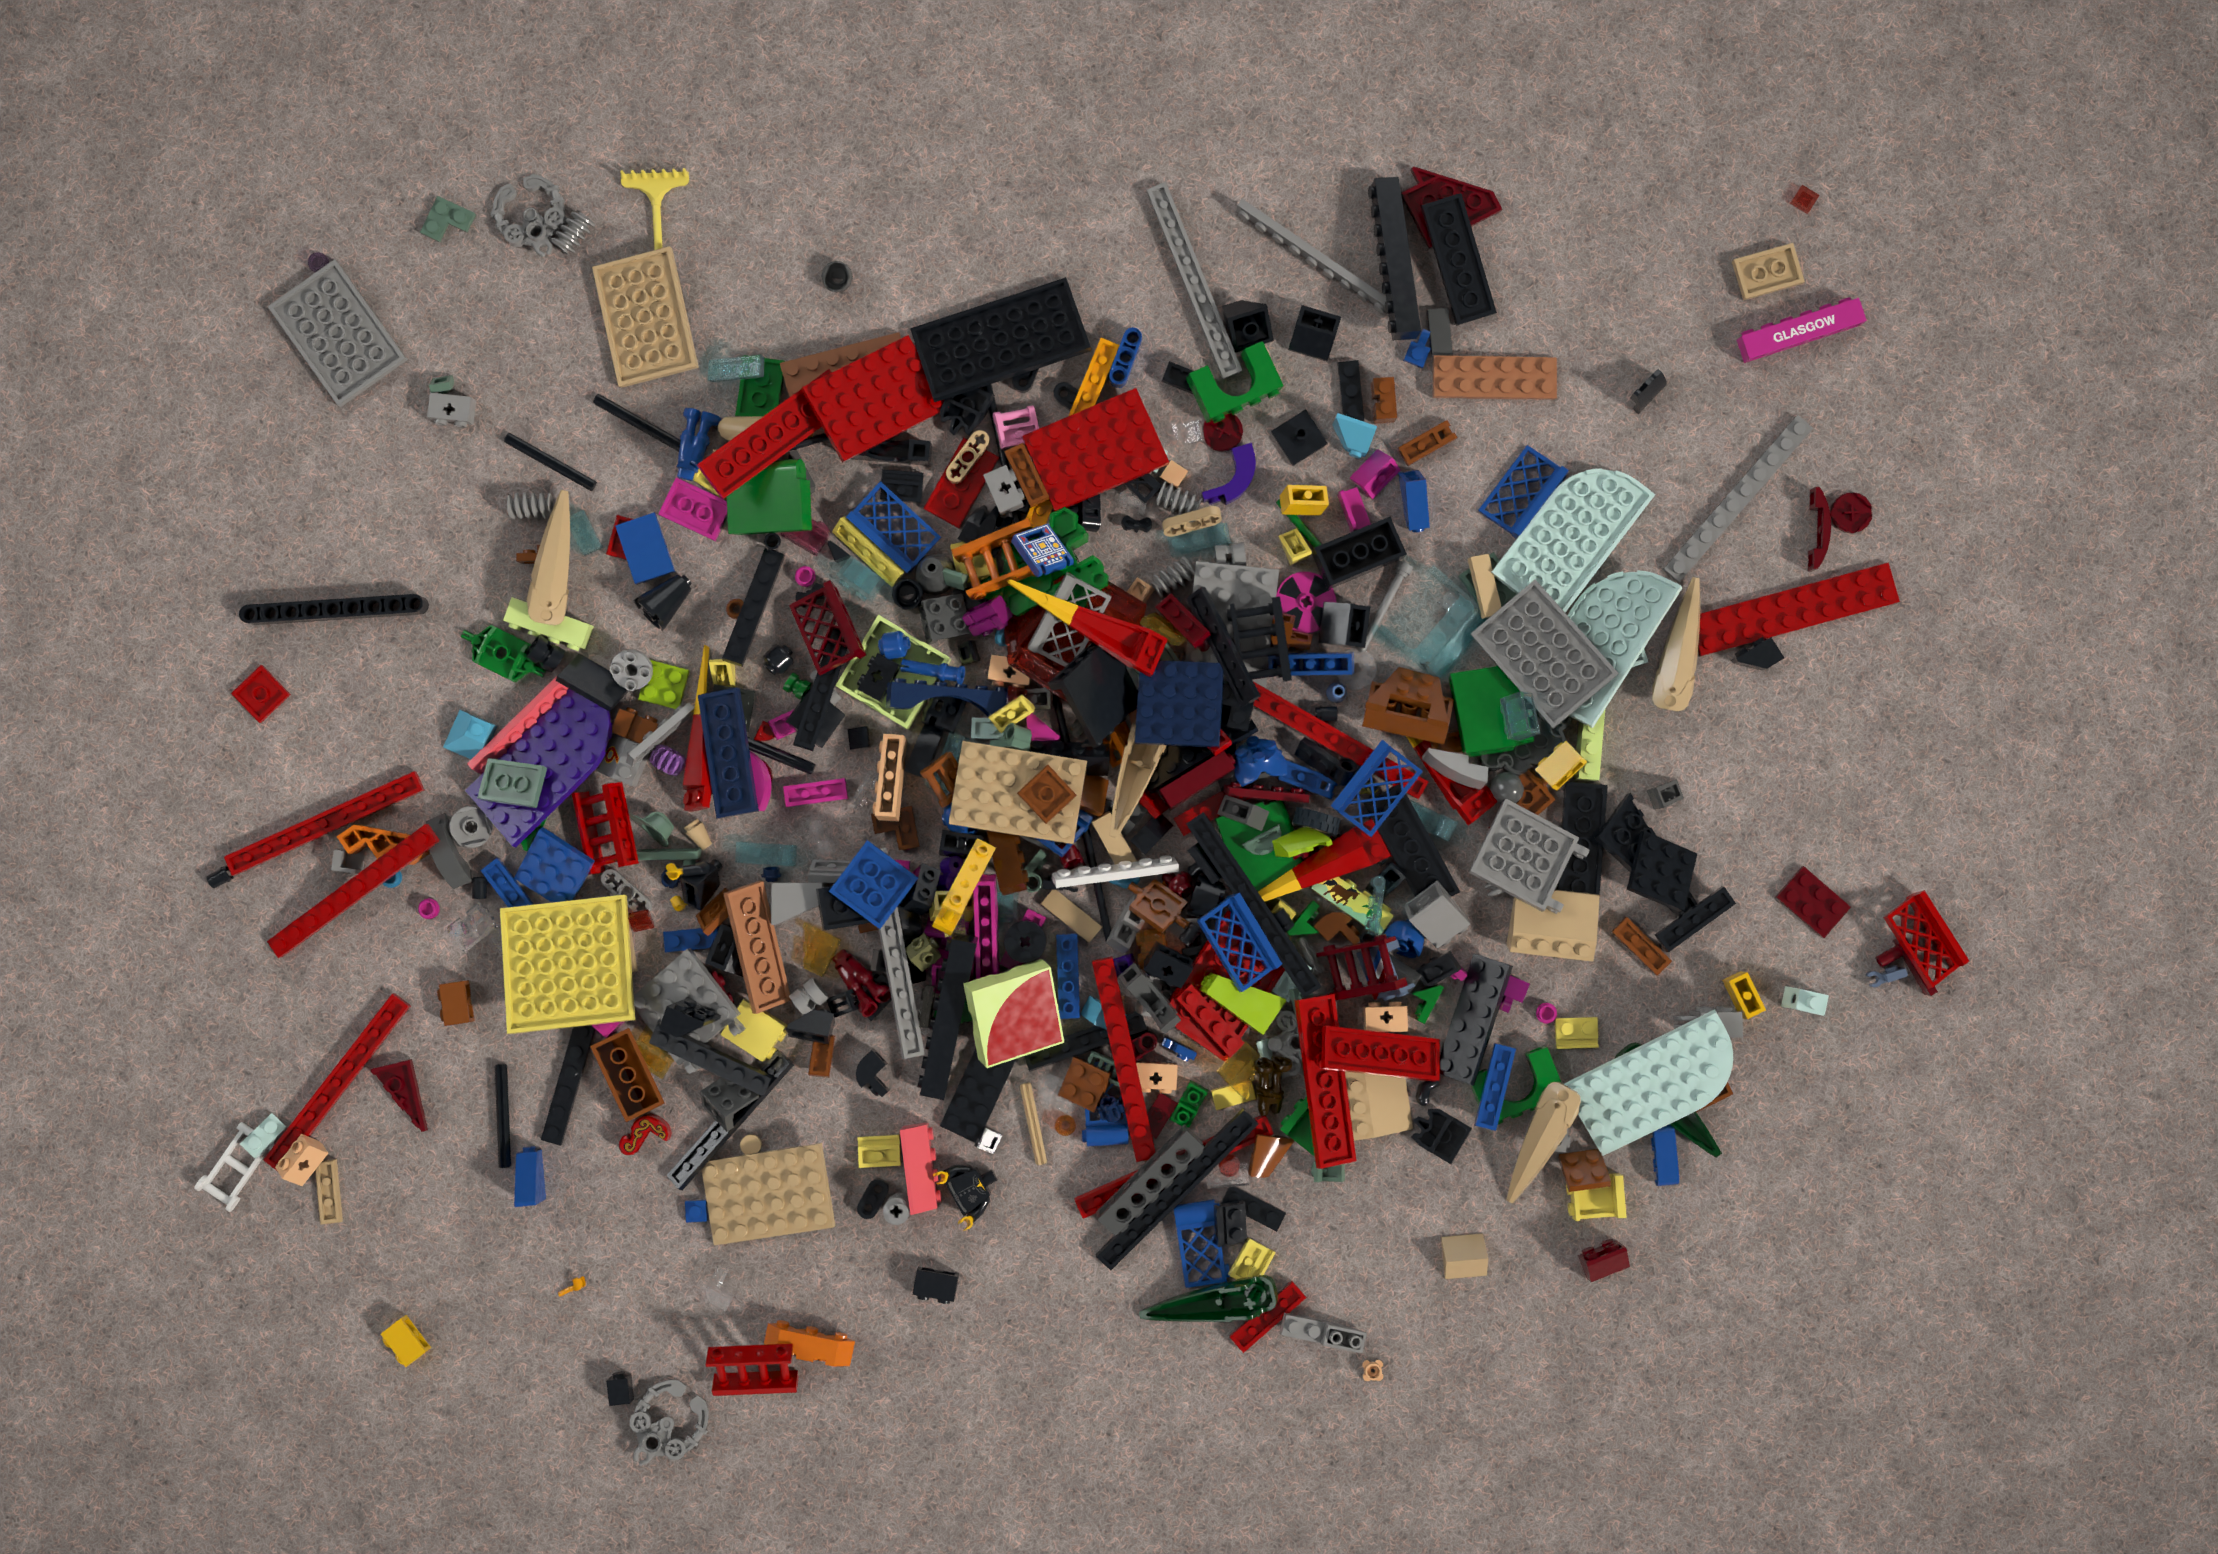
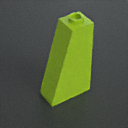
(1252, 1006)

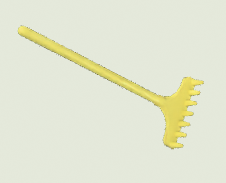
(655, 187)

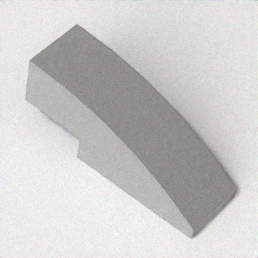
(1456, 767)
(1125, 929)

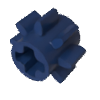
(1110, 1109)

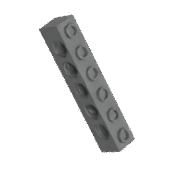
(1182, 1139)

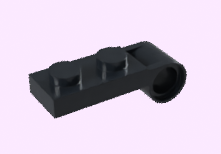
(1089, 513)
(1339, 771)

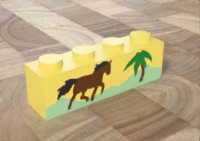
(1350, 900)

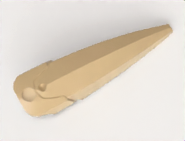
(549, 583)
(1678, 662)
(1134, 775)
(1549, 1125)

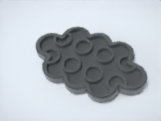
(1529, 754)

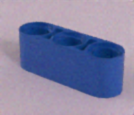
(1125, 348)
(1666, 1156)

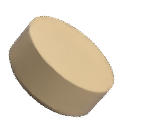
(750, 1144)

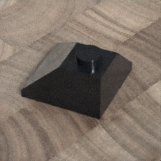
(1247, 324)

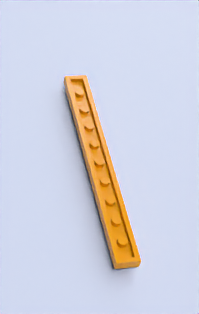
(1086, 397)

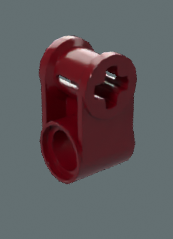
(1072, 858)
(1138, 1046)

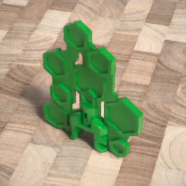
(1072, 535)

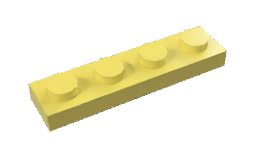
(868, 551)

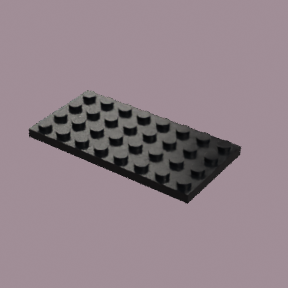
(1000, 339)

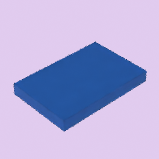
(645, 548)

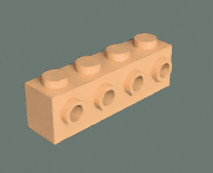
(891, 777)

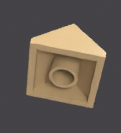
(1464, 1256)

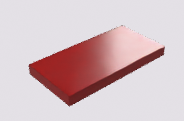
(954, 501)

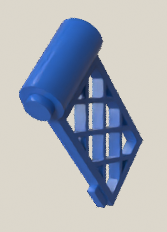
(1104, 1132)
(1194, 1216)

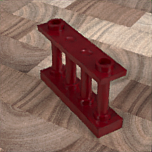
(1373, 985)

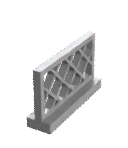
(1048, 620)

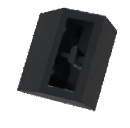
(1314, 333)
(1344, 624)
(686, 1017)

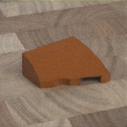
(1267, 1154)

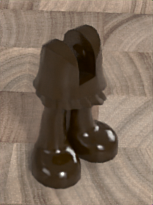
(1270, 1095)

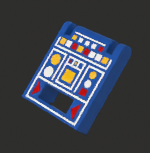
(1042, 554)

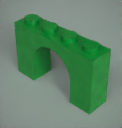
(1216, 403)
(1543, 1072)

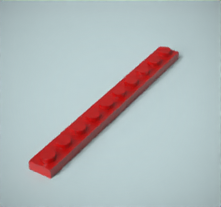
(1330, 737)
(324, 823)
(353, 890)
(1124, 1058)
(341, 1076)
(1093, 1200)

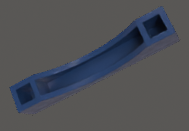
(907, 695)

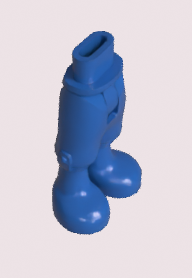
(694, 447)

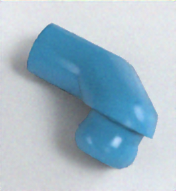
(1124, 883)

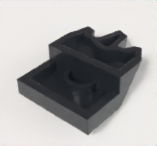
(966, 410)
(983, 523)
(1441, 1134)

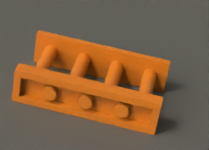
(984, 547)

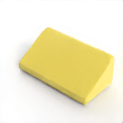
(1012, 713)
(1227, 1096)

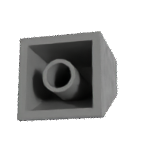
(792, 900)
(1436, 915)

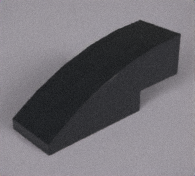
(924, 748)

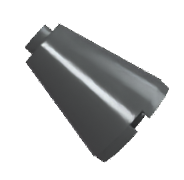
(934, 581)

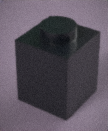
(620, 1389)

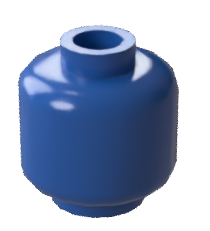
(894, 645)

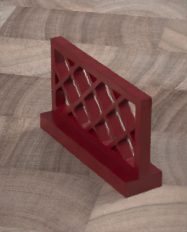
(843, 621)

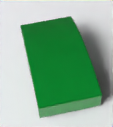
(1189, 1104)

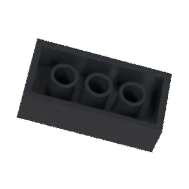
(1358, 553)

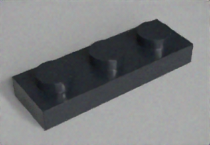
(1351, 389)
(1256, 1208)

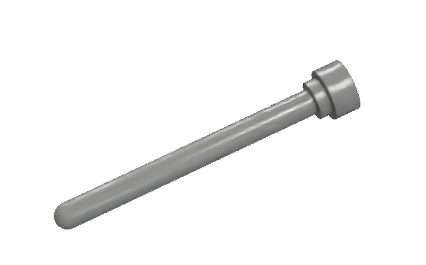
(1402, 570)

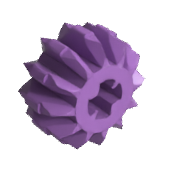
(667, 760)

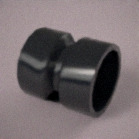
(543, 652)

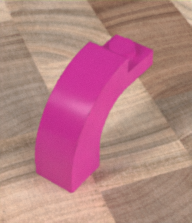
(762, 781)

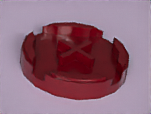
(1223, 434)
(1851, 512)

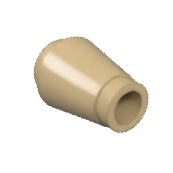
(697, 833)

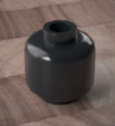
(778, 659)

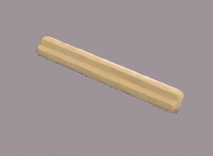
(1033, 1123)

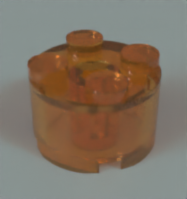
(1146, 940)

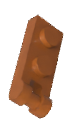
(1426, 443)

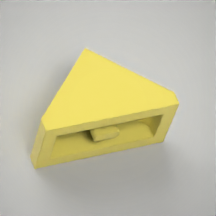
(1294, 546)
(722, 673)

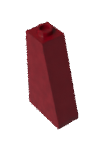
(1197, 780)

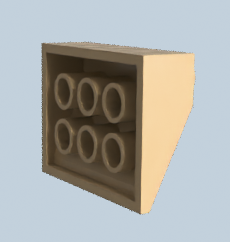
(1560, 935)
(1377, 1105)

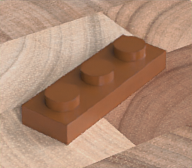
(1027, 475)
(1641, 946)

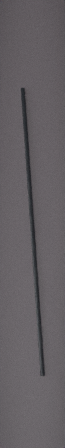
(1059, 714)

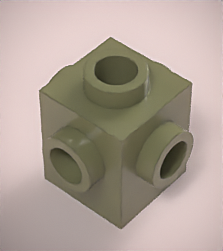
(923, 951)

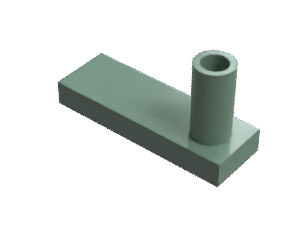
(688, 855)

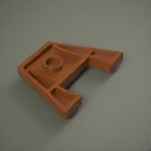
(1412, 689)

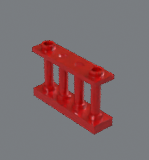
(619, 822)
(752, 1382)

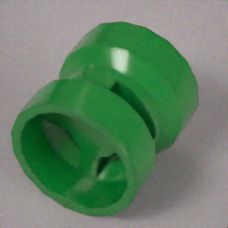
(797, 686)

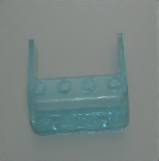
(1449, 637)

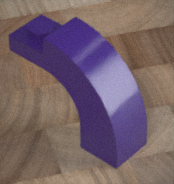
(1245, 466)

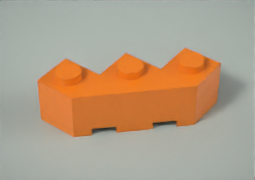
(378, 840)
(811, 1344)

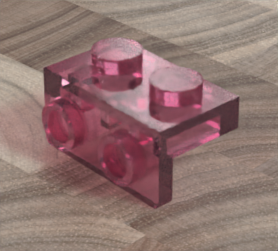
(810, 540)

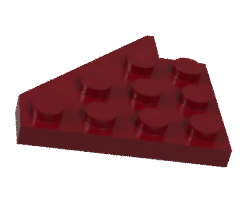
(1430, 187)

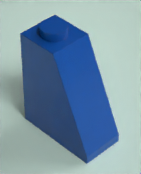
(1414, 500)
(529, 1177)

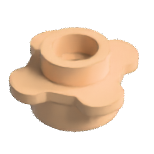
(1377, 1374)

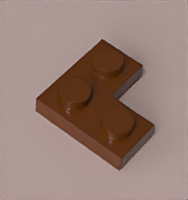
(905, 829)

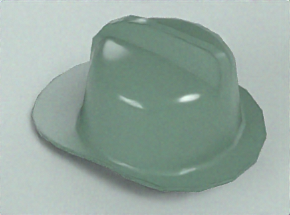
(656, 825)

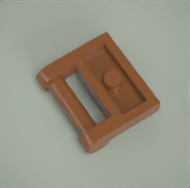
(947, 770)

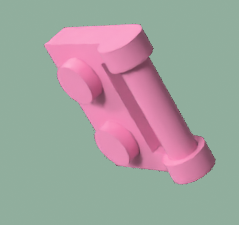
(1012, 435)

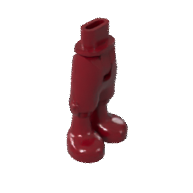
(855, 976)

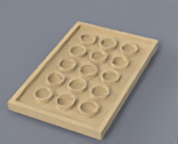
(645, 317)
(989, 785)
(768, 1194)

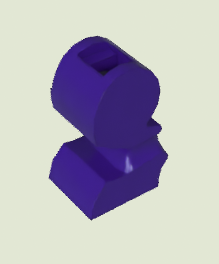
(950, 868)
(1123, 962)

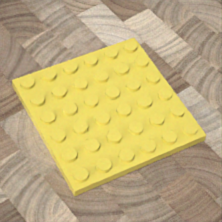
(567, 964)

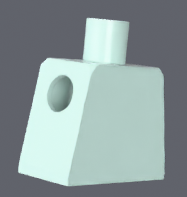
(1805, 1000)

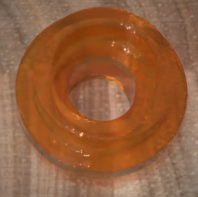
(1065, 1132)

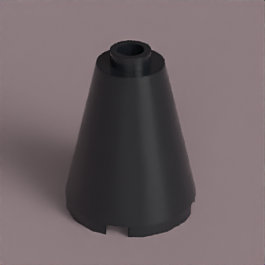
(664, 600)

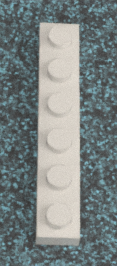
(1119, 871)

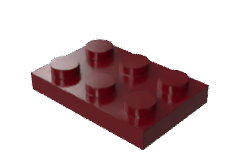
(1813, 902)

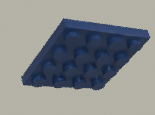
(1180, 705)

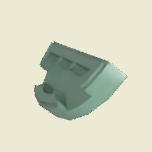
(1263, 843)

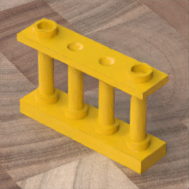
(963, 887)

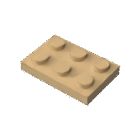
(1768, 271)

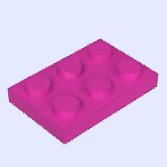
(694, 509)

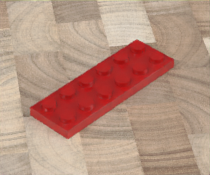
(1380, 1053)

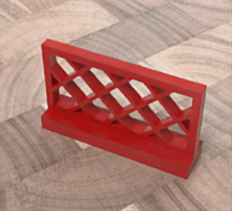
(1935, 930)

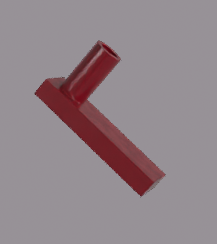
(1184, 622)
(1895, 953)

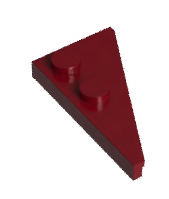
(402, 1084)

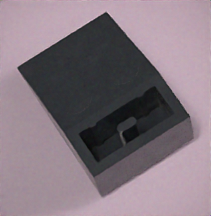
(723, 951)

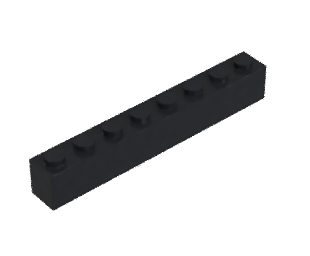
(1395, 258)
(948, 1016)

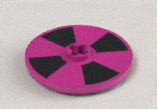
(1302, 586)

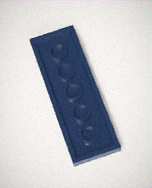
(728, 753)

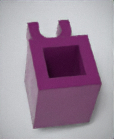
(1515, 990)

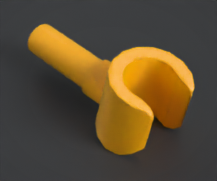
(578, 1283)

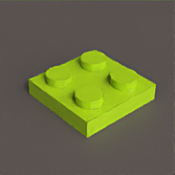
(665, 686)

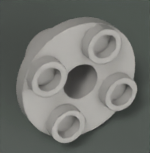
(631, 669)

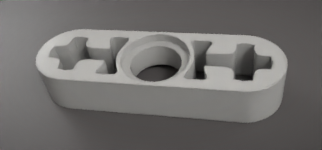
(610, 886)

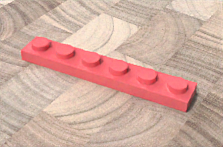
(518, 725)

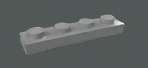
(654, 738)

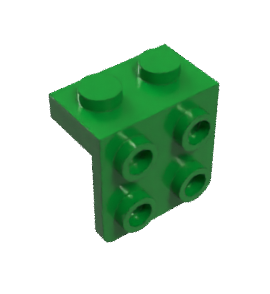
(1299, 1126)

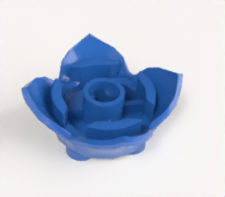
(1256, 757)

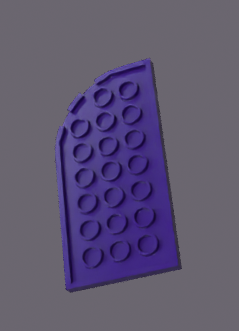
(569, 744)

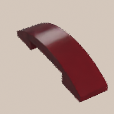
(1819, 503)

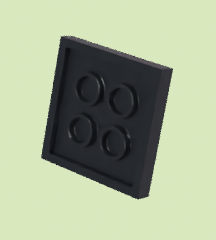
(1662, 871)

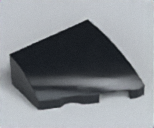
(1648, 390)

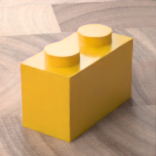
(1304, 500)
(1560, 765)
(1744, 994)
(405, 1341)

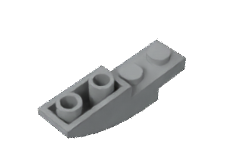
(1323, 1332)

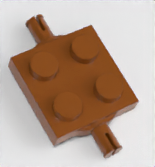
(1536, 794)
(1158, 905)

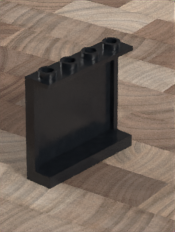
(1097, 692)

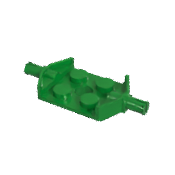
(513, 665)

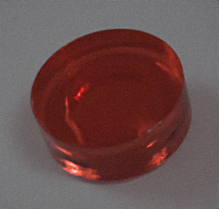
(1229, 1165)

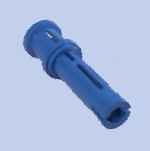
(941, 671)

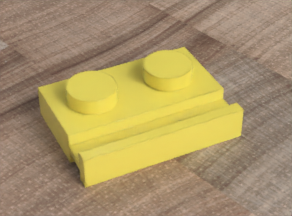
(1576, 1032)
(879, 1151)
(1251, 1260)

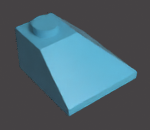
(1354, 434)
(469, 734)

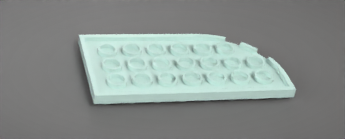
(1573, 534)
(1619, 621)
(1655, 1083)

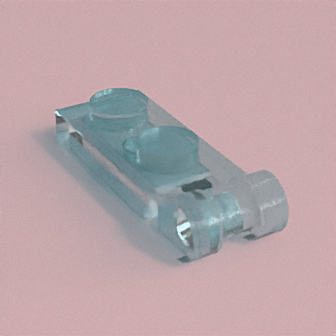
(1375, 904)

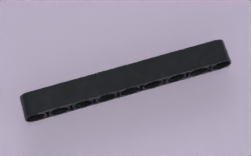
(324, 608)

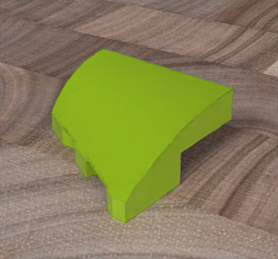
(1299, 842)

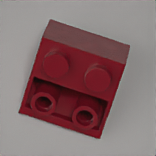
(1604, 1260)

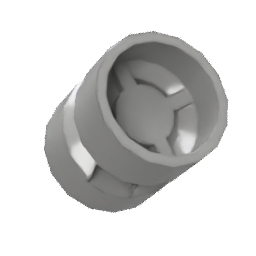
(1237, 554)
(809, 996)

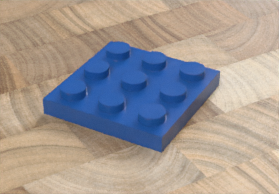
(554, 868)
(873, 884)

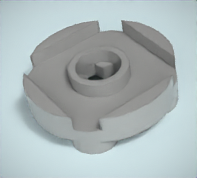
(464, 838)

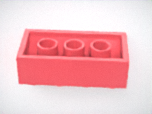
(919, 1167)

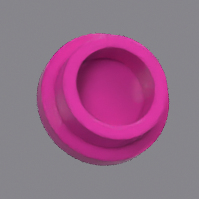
(805, 576)
(428, 908)
(1546, 1013)

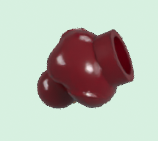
(1179, 884)

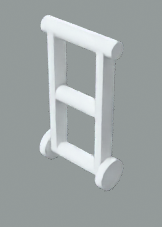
(205, 1181)

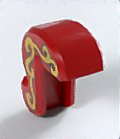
(640, 1130)

